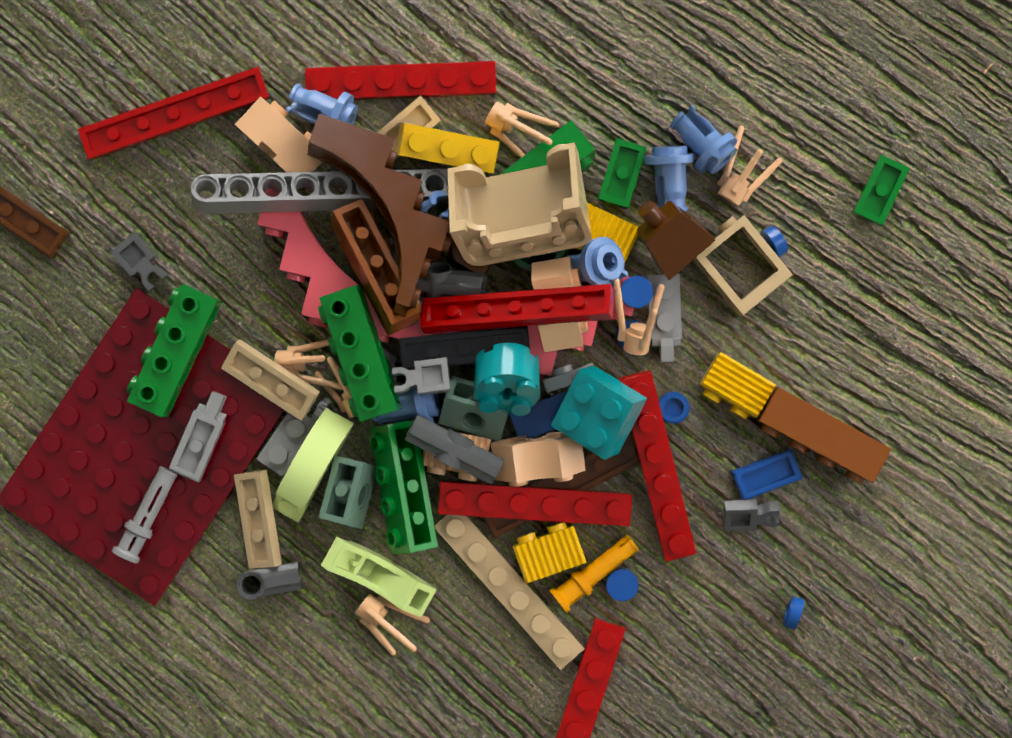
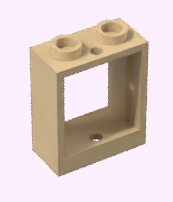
(757, 294)

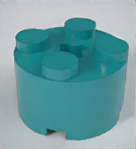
(507, 379)

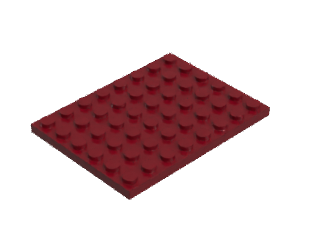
(103, 453)

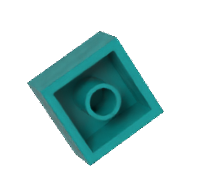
(598, 412)

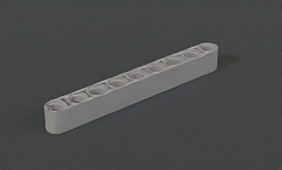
(288, 183)

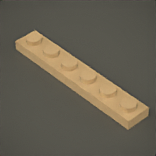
(510, 588)

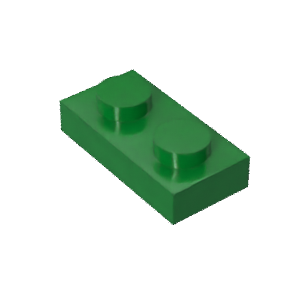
(622, 173)
(880, 190)

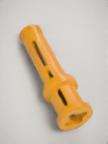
(582, 582)

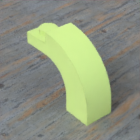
(311, 464)
(380, 575)

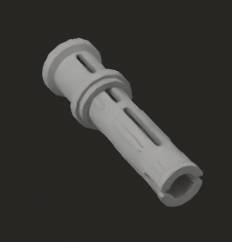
(142, 531)

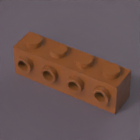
(372, 263)
(824, 435)

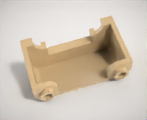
(519, 210)

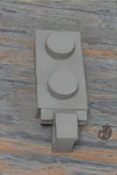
(668, 325)
(200, 438)

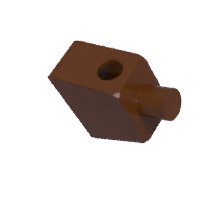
(672, 236)

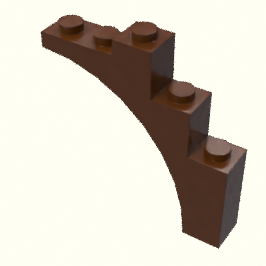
(369, 162)

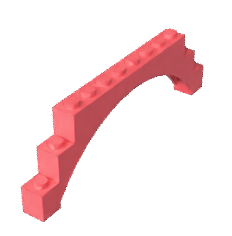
(306, 258)

